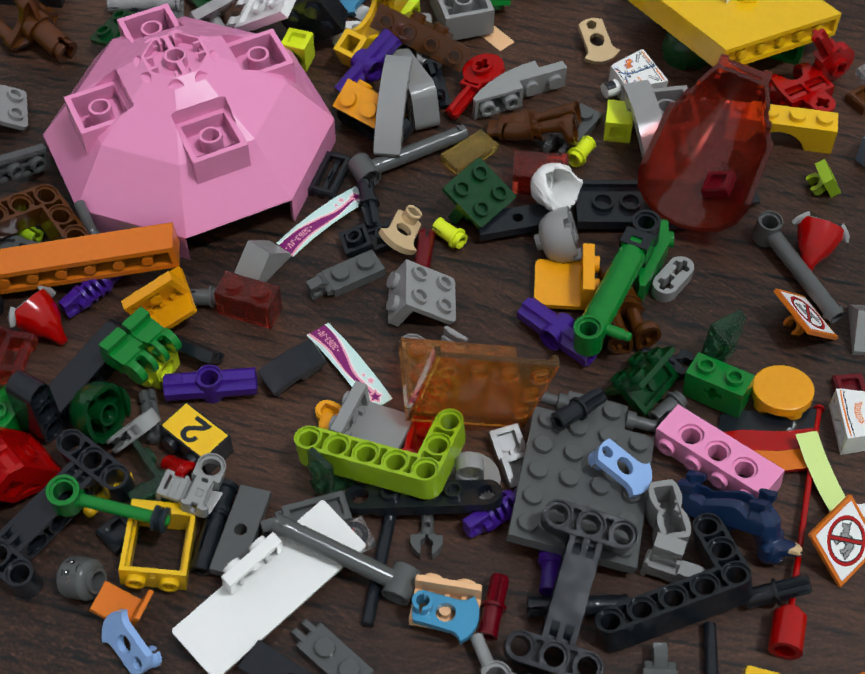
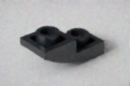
(360, 240)
(291, 366)

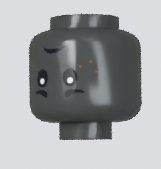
(80, 577)

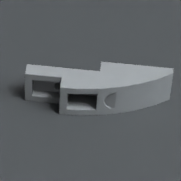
(510, 88)

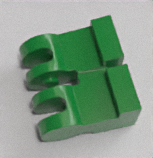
(128, 348)

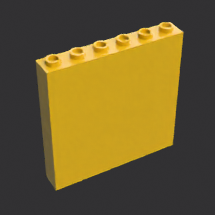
(739, 28)

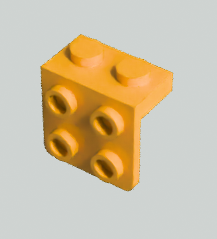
(358, 102)
(568, 283)

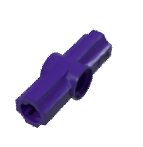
(369, 62)
(553, 328)
(196, 384)

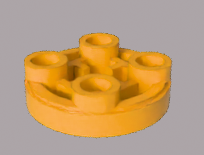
(782, 391)

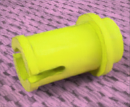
(578, 154)
(455, 237)

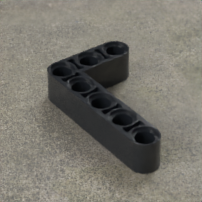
(45, 407)
(725, 581)

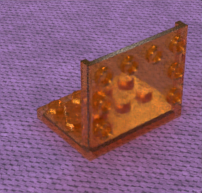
(474, 378)

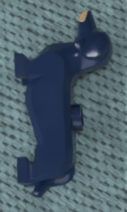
(741, 512)

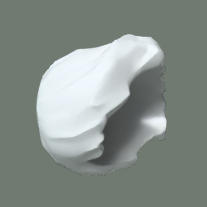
(555, 186)

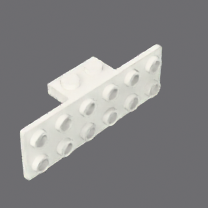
(261, 592)

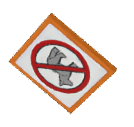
(804, 315)
(841, 540)

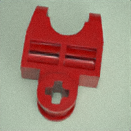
(806, 91)

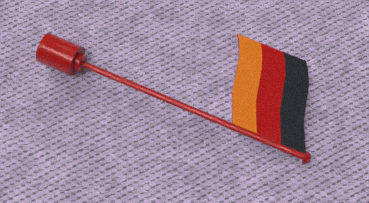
(776, 441)

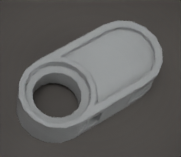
(133, 430)

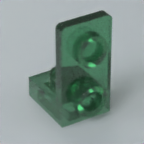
(322, 475)
(148, 489)

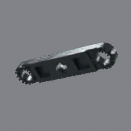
(455, 498)

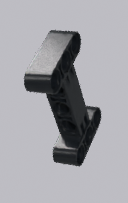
(37, 521)
(571, 587)

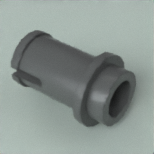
(204, 296)
(665, 407)

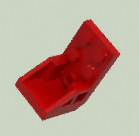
(23, 465)

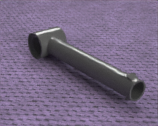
(363, 166)
(768, 234)
(397, 581)

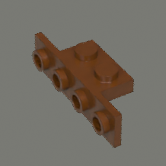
(422, 36)

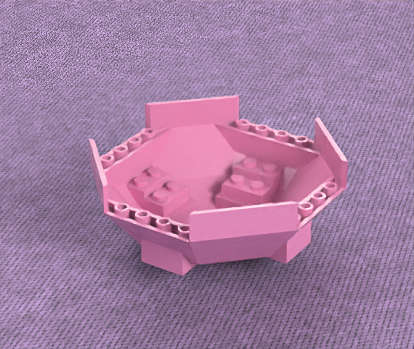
(189, 127)

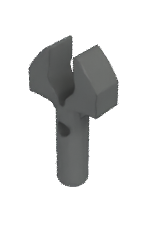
(85, 217)
(426, 533)

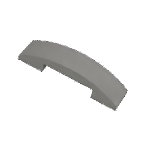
(392, 105)
(644, 109)

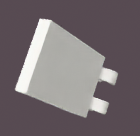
(260, 13)

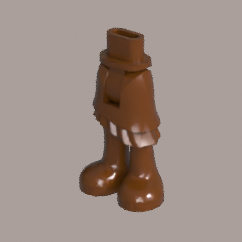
(531, 125)
(644, 333)

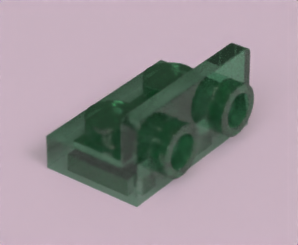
(724, 336)

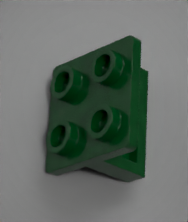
(477, 194)
(644, 379)

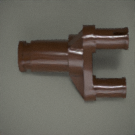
(37, 26)

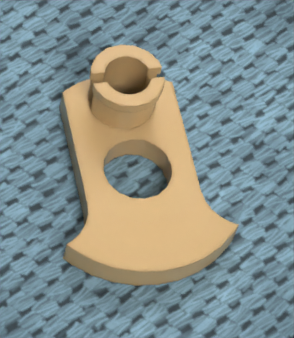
(597, 54)
(409, 223)

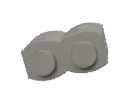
(665, 512)

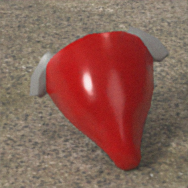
(818, 238)
(39, 316)

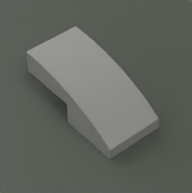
(509, 451)

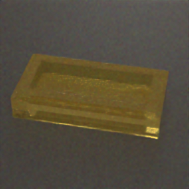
(468, 150)

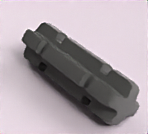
(148, 399)

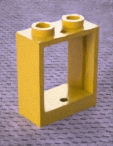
(151, 577)

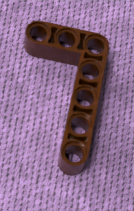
(43, 207)

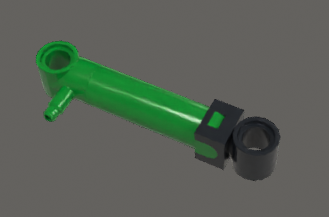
(633, 254)

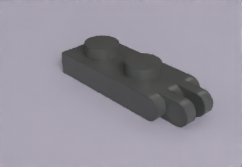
(327, 651)

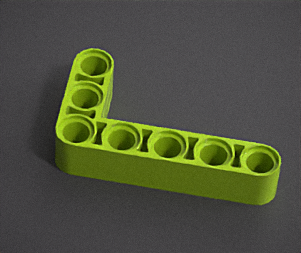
(388, 467)

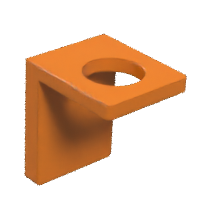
(112, 598)

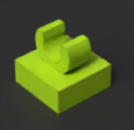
(825, 180)

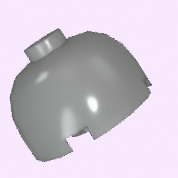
(558, 236)

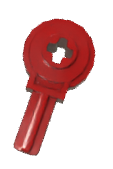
(831, 57)
(476, 74)

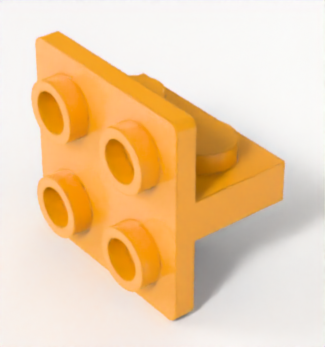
(165, 299)

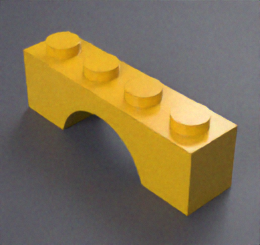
(362, 35)
(811, 127)

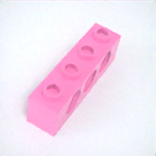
(711, 443)

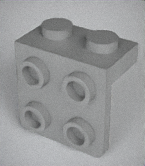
(13, 108)
(421, 291)
(370, 420)

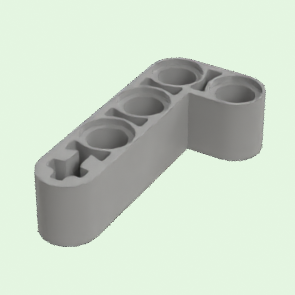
(421, 95)

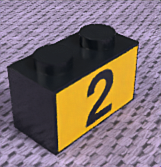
(194, 435)

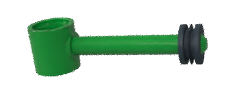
(158, 518)

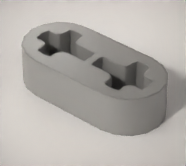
(676, 282)

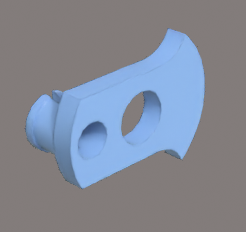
(639, 474)
(113, 631)

